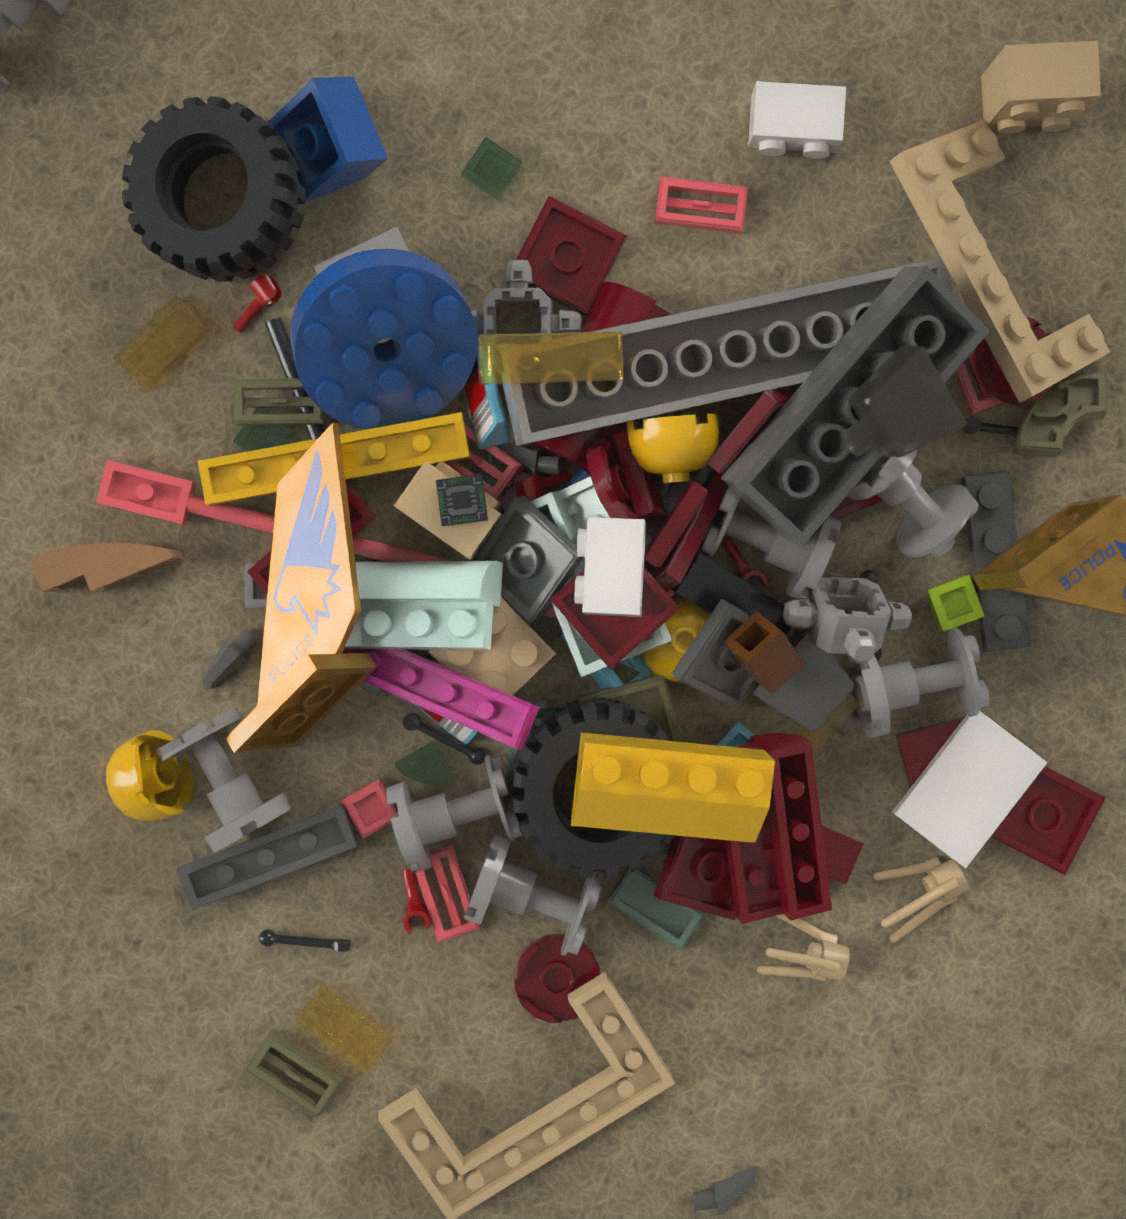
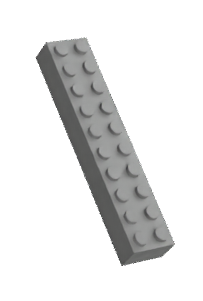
(705, 356)

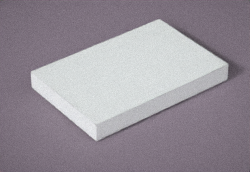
(969, 787)

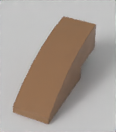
(99, 564)

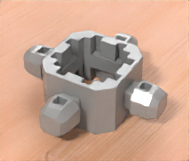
(519, 276)
(847, 616)

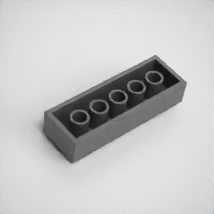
(798, 461)

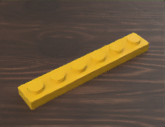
(363, 455)

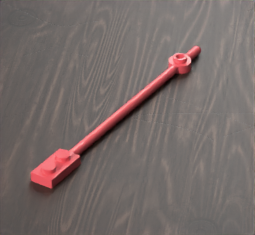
(174, 499)

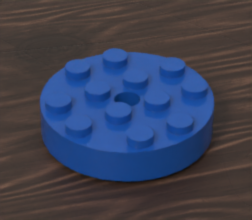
(379, 298)

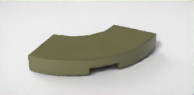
(1060, 410)

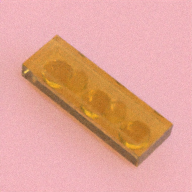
(550, 358)

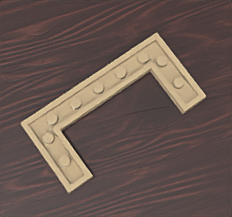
(928, 180)
(467, 1180)

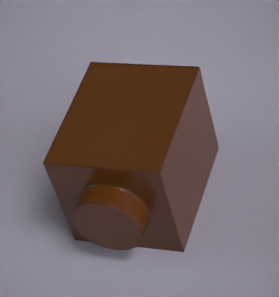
(764, 652)

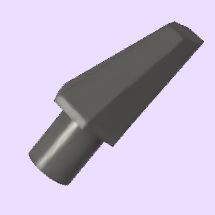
(533, 459)
(229, 658)
(724, 1192)

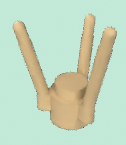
(942, 887)
(821, 961)

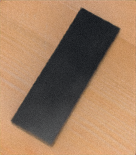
(709, 582)

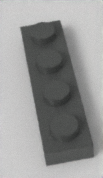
(990, 534)
(267, 856)

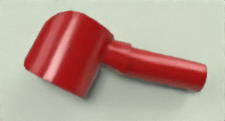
(267, 294)
(533, 485)
(742, 566)
(415, 906)

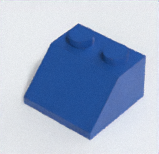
(330, 135)

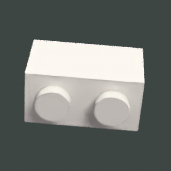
(796, 118)
(612, 566)

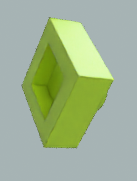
(954, 603)

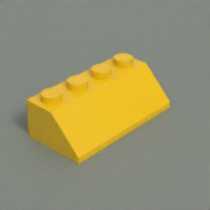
(671, 787)

